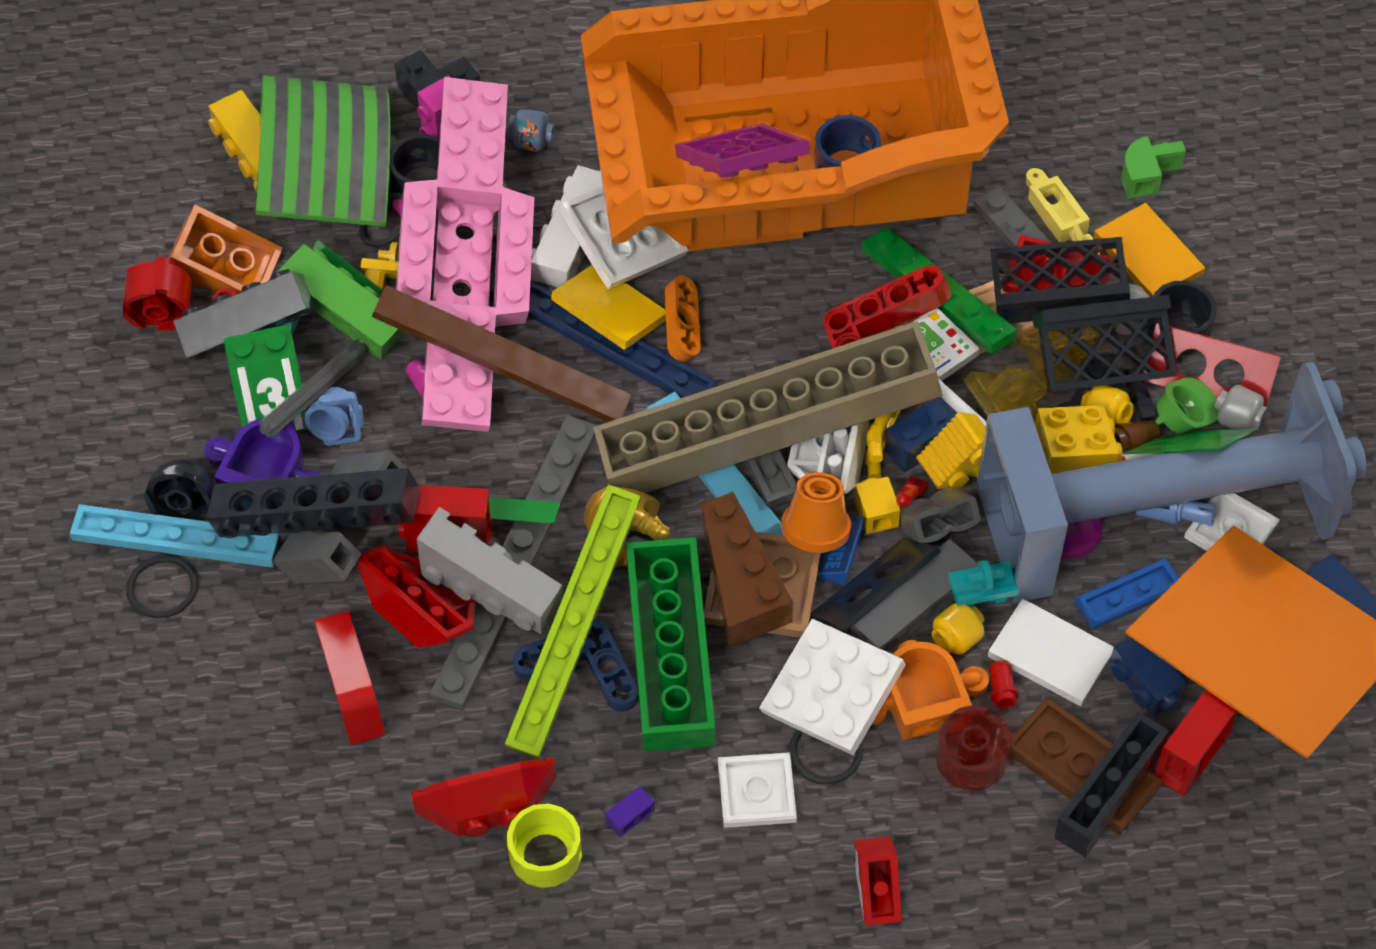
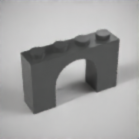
(328, 554)

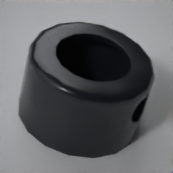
(403, 162)
(1189, 300)

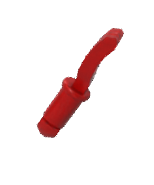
(912, 488)

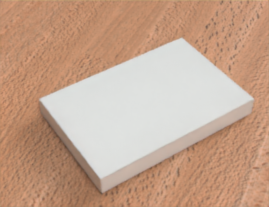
(1051, 652)

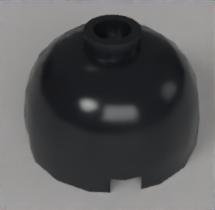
(180, 487)

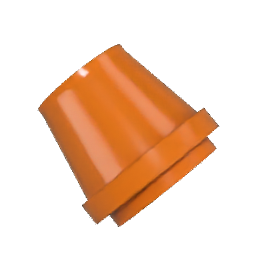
(817, 514)

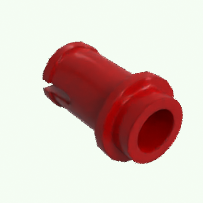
(1003, 685)

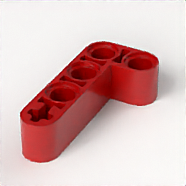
(923, 289)
(350, 677)

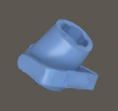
(330, 417)

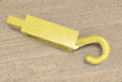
(1064, 218)

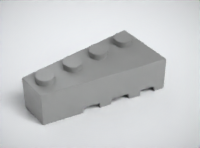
(486, 574)

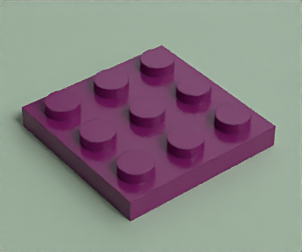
(742, 149)

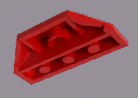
(409, 602)
(486, 798)

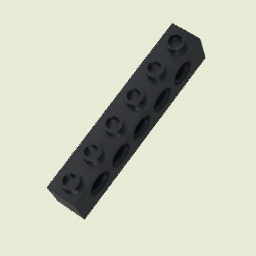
(313, 503)

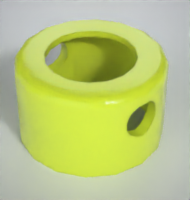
(544, 820)

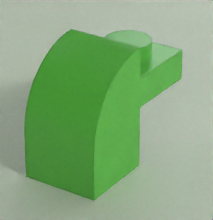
(1144, 165)

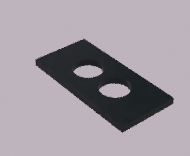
(842, 614)

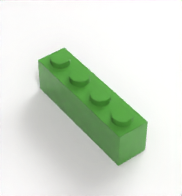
(344, 301)

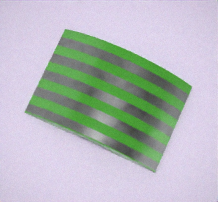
(323, 151)

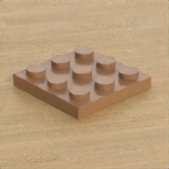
(798, 573)

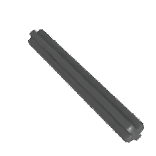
(312, 388)

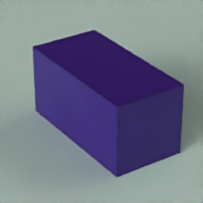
(630, 811)

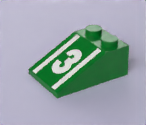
(263, 372)

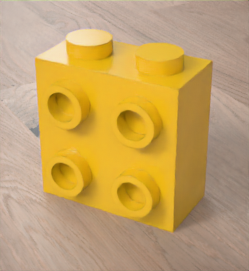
(1077, 437)

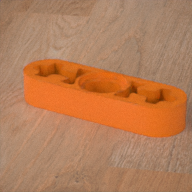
(682, 339)

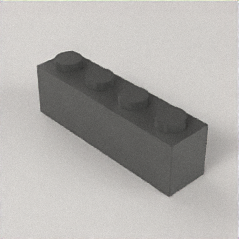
(913, 601)

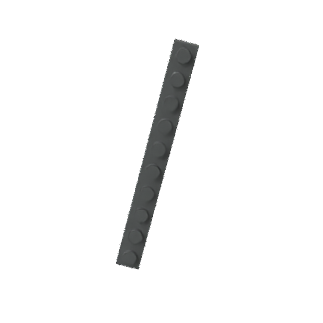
(522, 543)

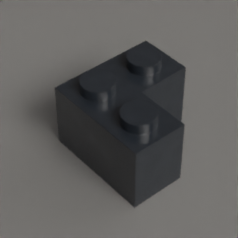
(418, 72)

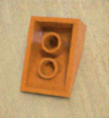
(222, 253)

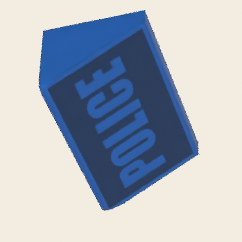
(837, 564)

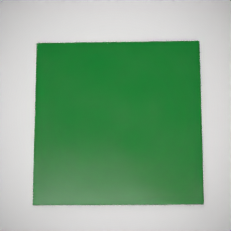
(1193, 441)

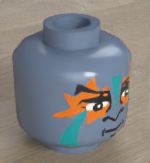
(530, 130)

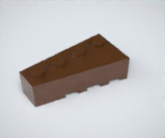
(744, 576)

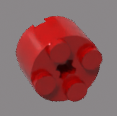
(156, 294)

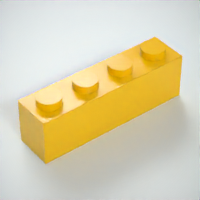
(240, 128)

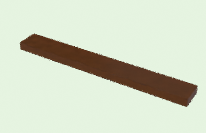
(500, 355)

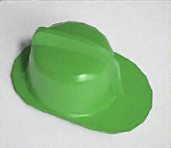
(1186, 406)

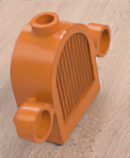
(929, 689)

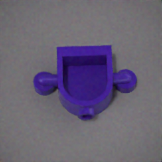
(257, 456)

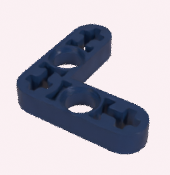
(605, 680)

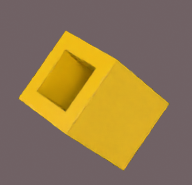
(878, 504)

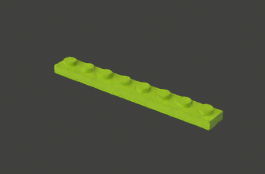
(573, 622)

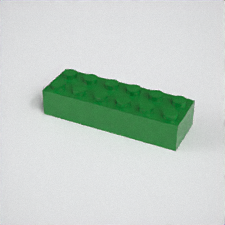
(670, 645)

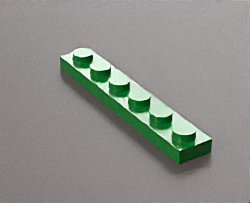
(962, 308)

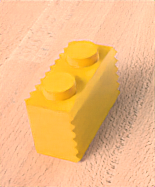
(954, 451)

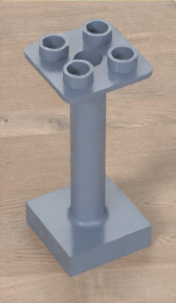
(1032, 507)

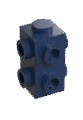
(1151, 679)

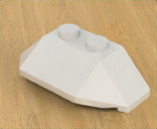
(833, 453)

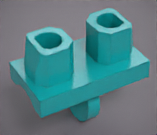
(983, 583)

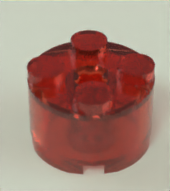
(973, 748)

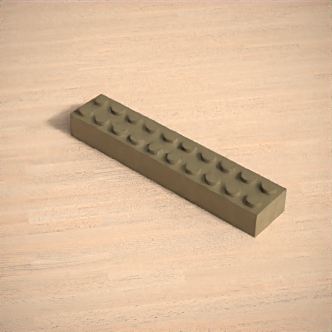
(769, 410)

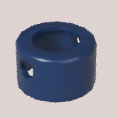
(843, 134)

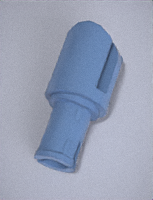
(1175, 513)

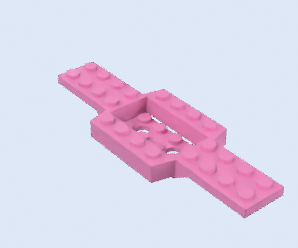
(468, 195)

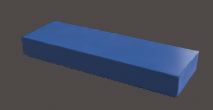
(1126, 594)

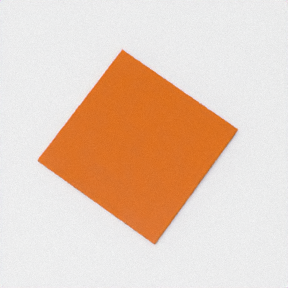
(1264, 640)

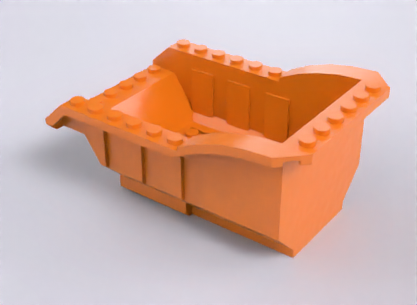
(789, 64)

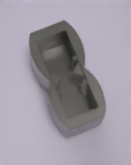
(944, 512)

